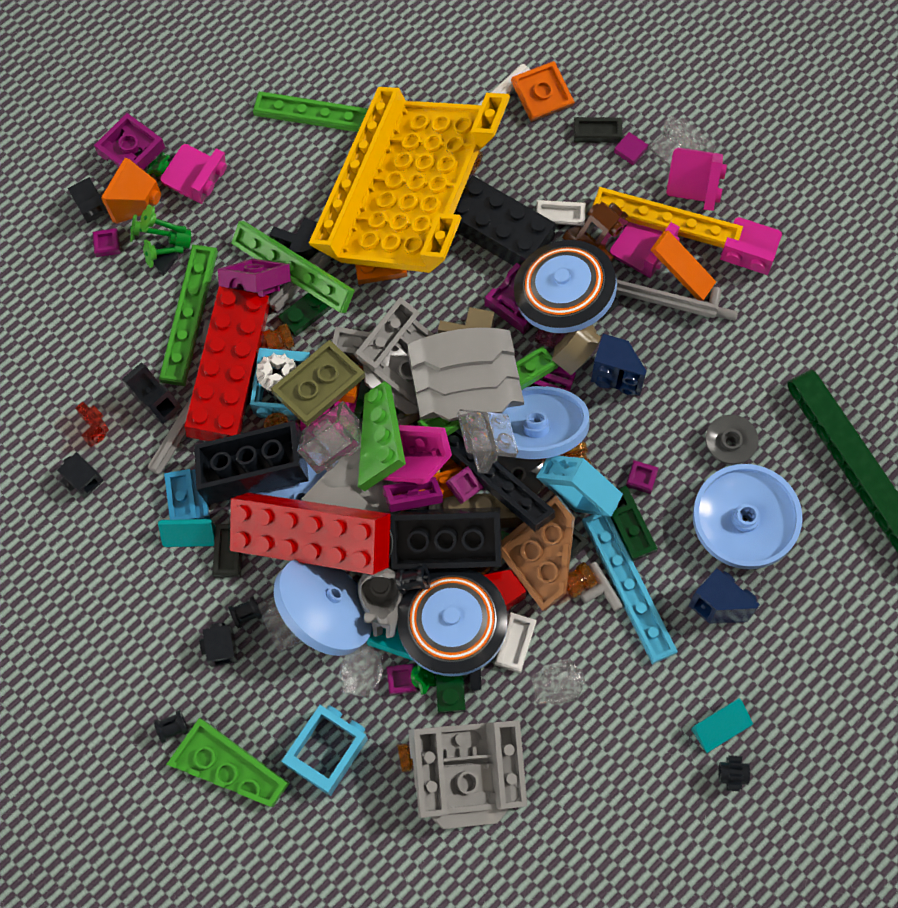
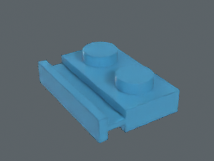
(182, 496)

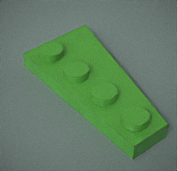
(380, 439)
(224, 763)

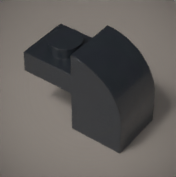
(88, 200)
(297, 242)
(151, 393)

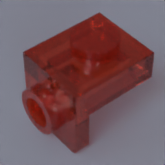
(97, 429)

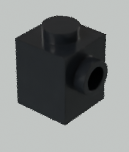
(79, 475)
(219, 645)

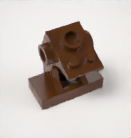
(607, 218)

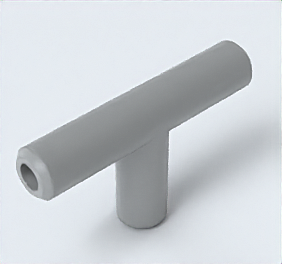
(722, 312)
(602, 588)

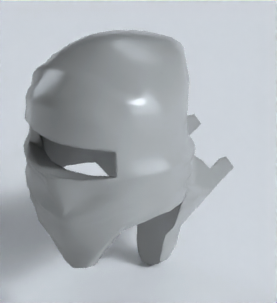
(380, 601)

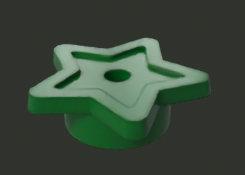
(158, 165)
(422, 679)

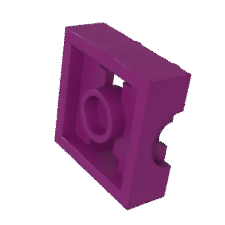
(131, 137)
(255, 276)
(505, 296)

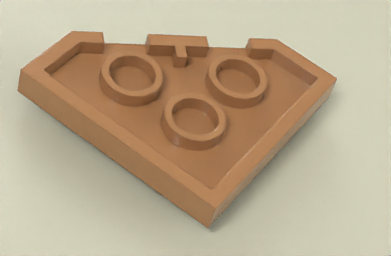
(542, 556)

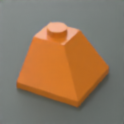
(130, 192)

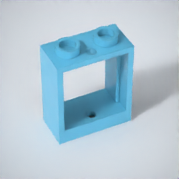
(264, 409)
(579, 485)
(310, 774)

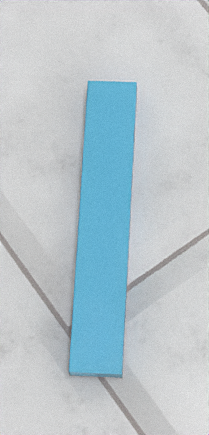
(630, 587)

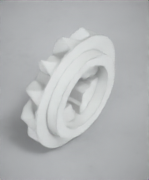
(264, 369)

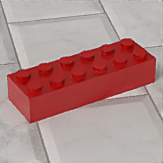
(227, 365)
(310, 533)

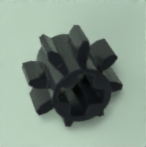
(734, 773)

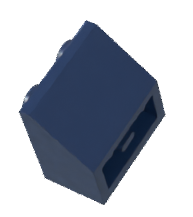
(618, 366)
(723, 600)

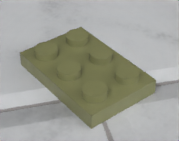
(318, 383)

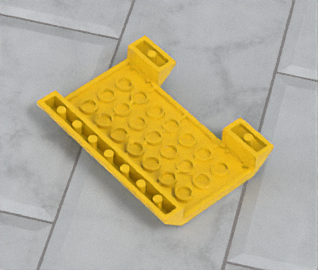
(405, 181)

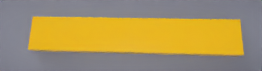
(659, 216)

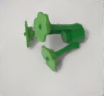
(178, 236)

